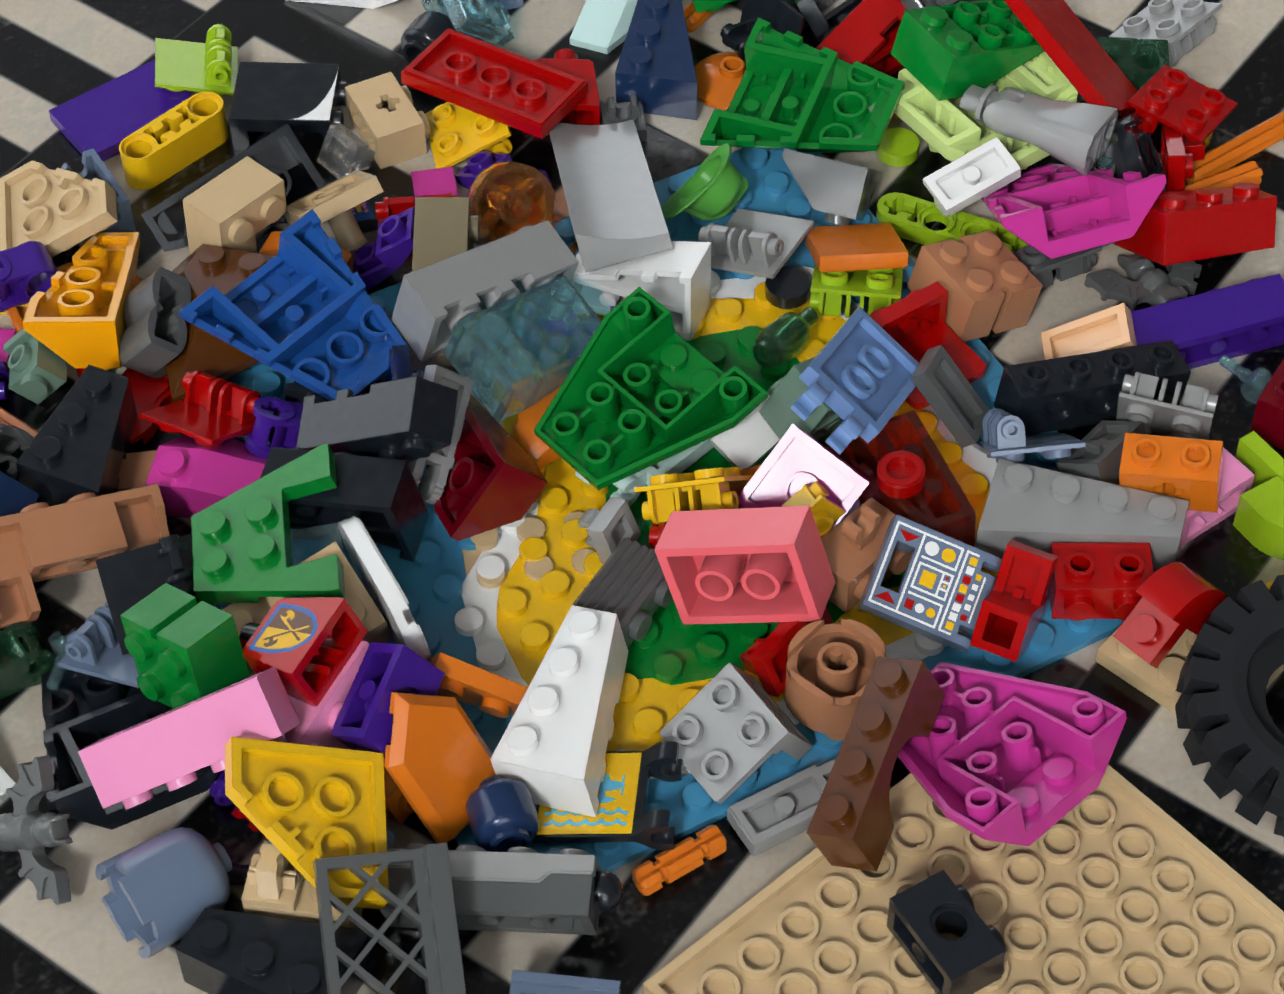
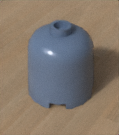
(165, 886)

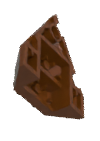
(203, 351)

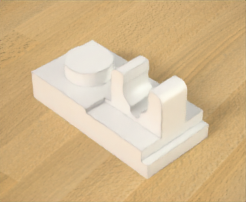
(972, 177)

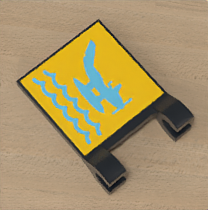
(621, 803)

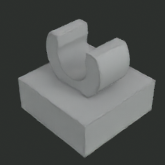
(609, 526)

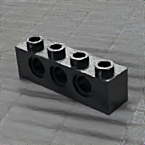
(1084, 386)

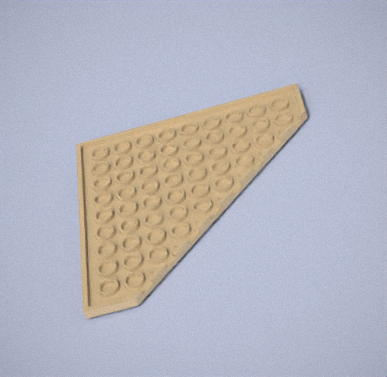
(1091, 907)

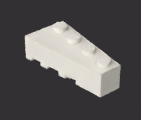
(567, 715)

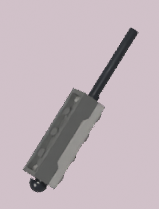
(512, 890)

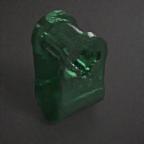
(16, 658)

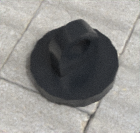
(1133, 149)

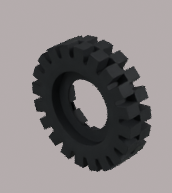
(1227, 705)

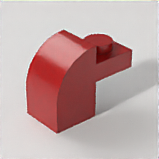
(1016, 602)
(1170, 603)

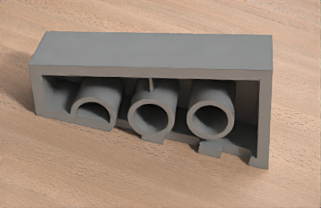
(467, 283)
(1058, 507)

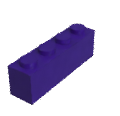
(1217, 322)

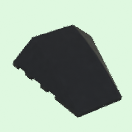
(82, 714)

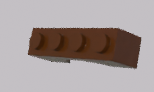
(854, 809)

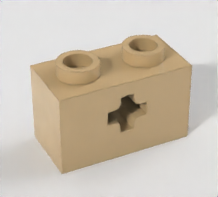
(387, 119)

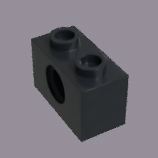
(947, 964)

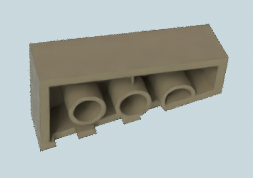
(441, 231)

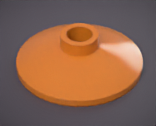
(719, 79)

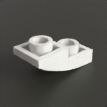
(747, 441)

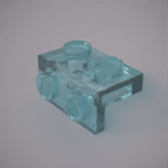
(476, 18)

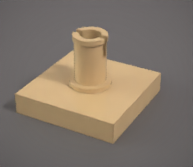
(334, 205)

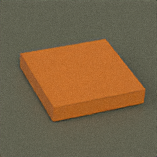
(856, 247)

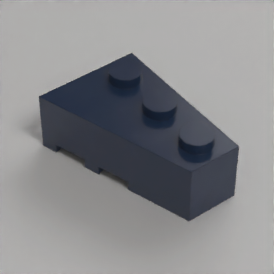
(658, 61)

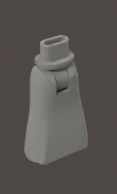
(1065, 129)

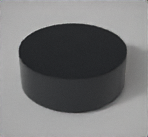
(788, 288)

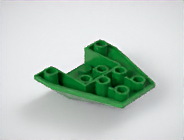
(641, 396)

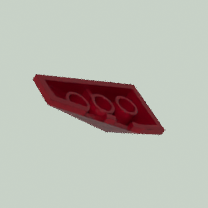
(490, 478)

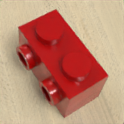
(1097, 579)

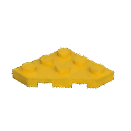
(313, 805)

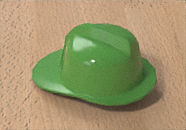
(711, 190)

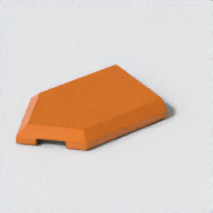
(436, 760)

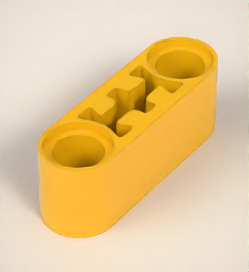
(174, 140)

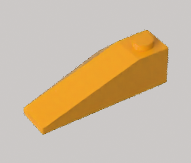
(85, 305)

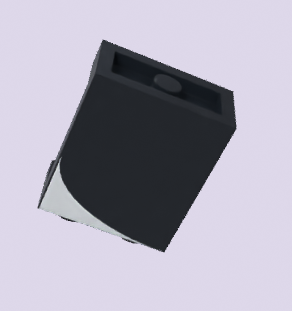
(285, 93)

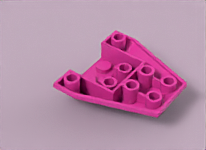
(1011, 752)

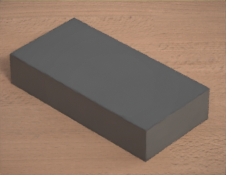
(950, 395)

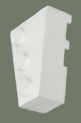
(672, 277)

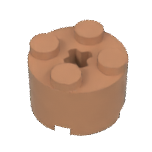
(830, 673)

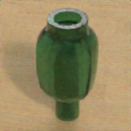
(784, 338)

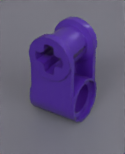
(23, 273)
(279, 429)

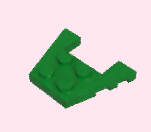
(246, 540)

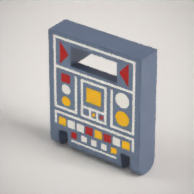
(939, 587)

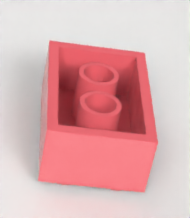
(745, 565)

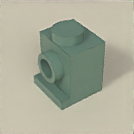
(33, 367)

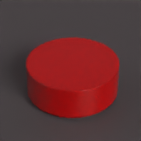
(901, 474)

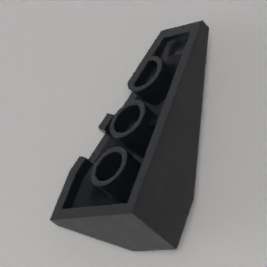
(277, 152)

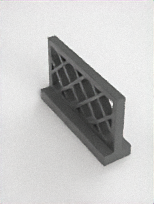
(433, 916)

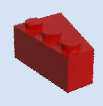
(868, 35)
(1205, 224)

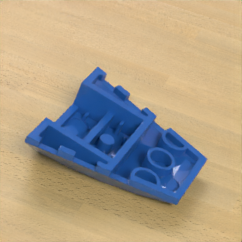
(303, 315)

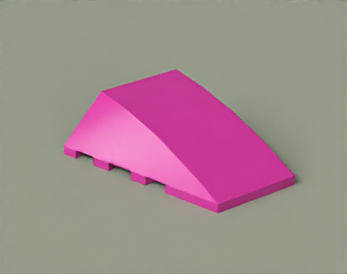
(1071, 212)

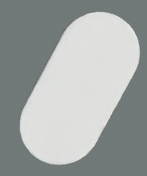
(382, 586)

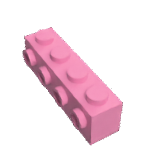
(187, 739)

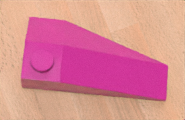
(200, 475)

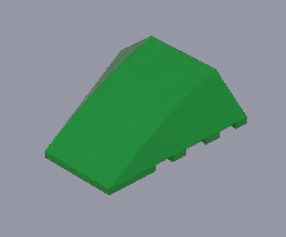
(803, 99)

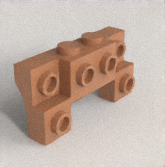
(68, 539)

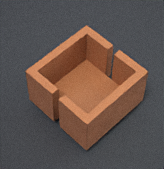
(983, 284)

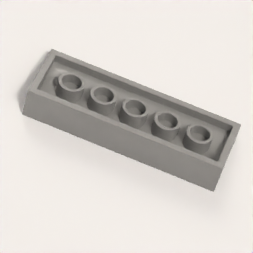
(609, 193)

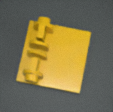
(462, 133)
(690, 492)

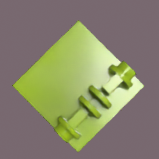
(198, 65)
(880, 285)

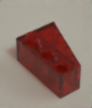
(940, 502)

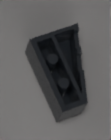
(82, 440)
(370, 489)
(264, 955)

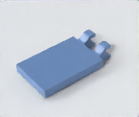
(860, 378)

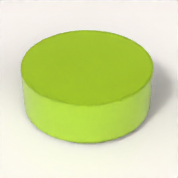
(899, 147)

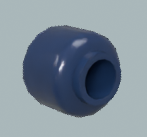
(502, 814)

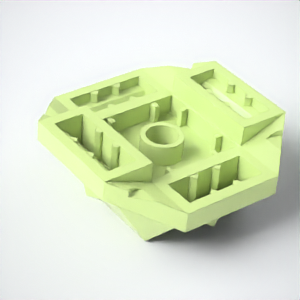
(957, 132)

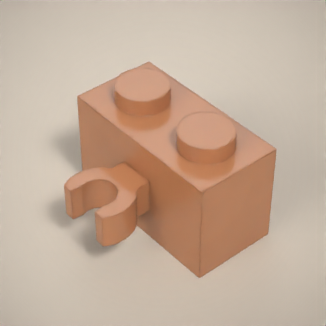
(853, 551)

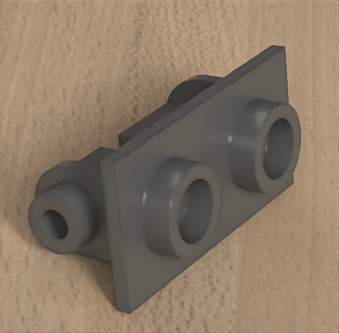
(1066, 266)

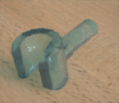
(1254, 381)
(58, 645)

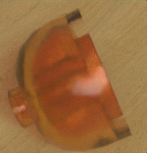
(509, 198)

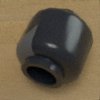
(423, 32)

